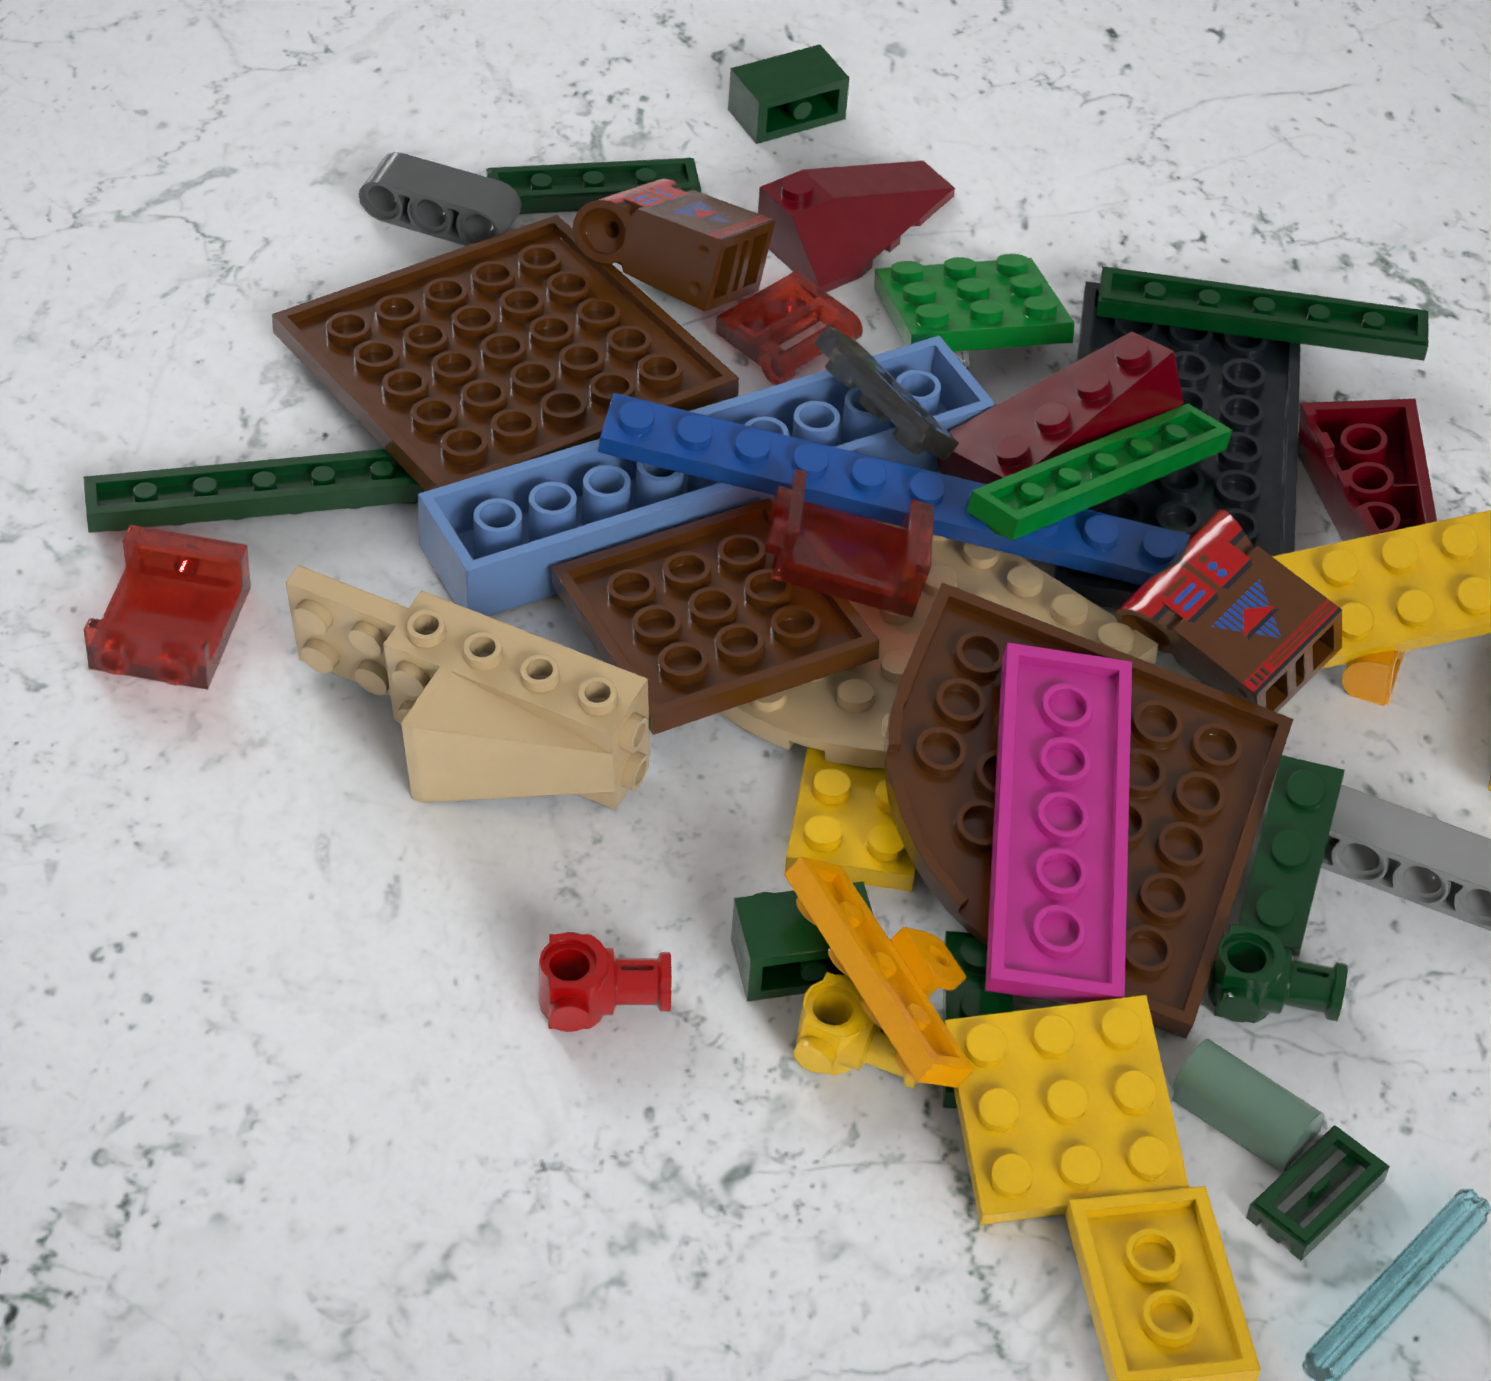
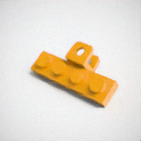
(890, 974)

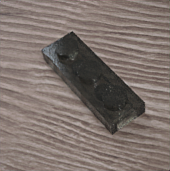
(884, 395)

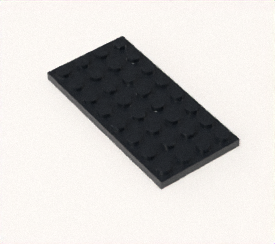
(1244, 386)

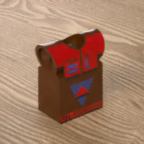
(678, 241)
(1237, 617)

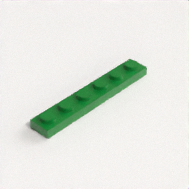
(1097, 471)

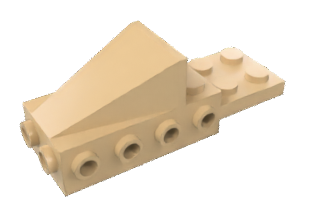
(477, 698)

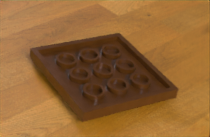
(707, 618)

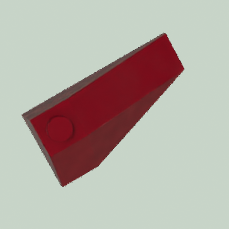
(845, 216)

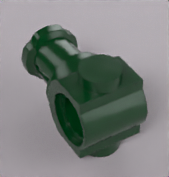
(1260, 977)

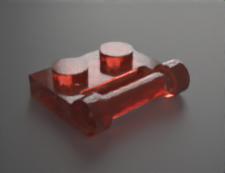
(778, 315)

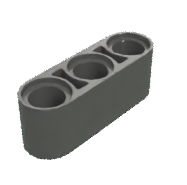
(439, 199)

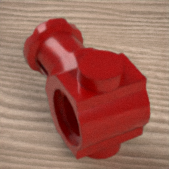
(586, 981)

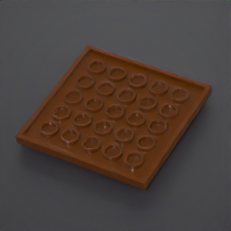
(497, 353)

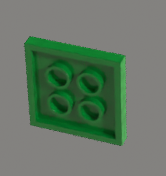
(974, 303)

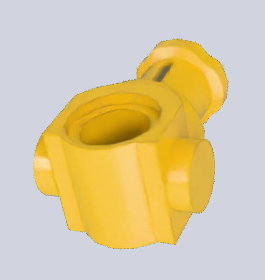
(850, 1041)

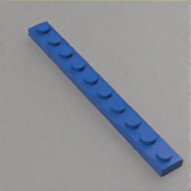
(874, 488)

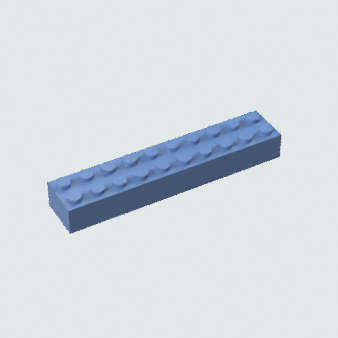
(508, 527)

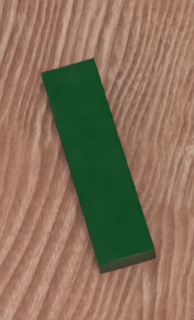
(573, 185)

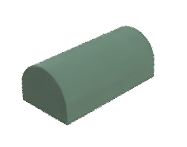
(1246, 1105)

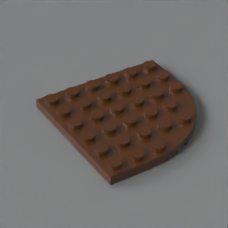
(1194, 791)

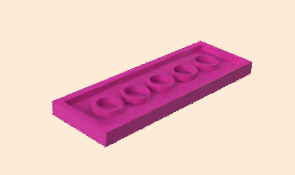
(1060, 827)

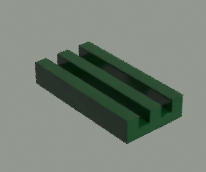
(1287, 1225)

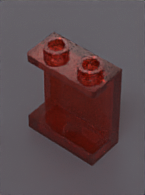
(848, 552)
(170, 608)

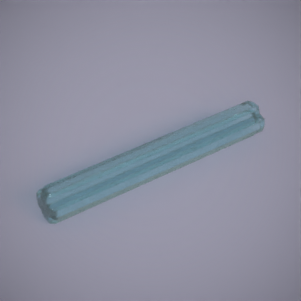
(1396, 1287)

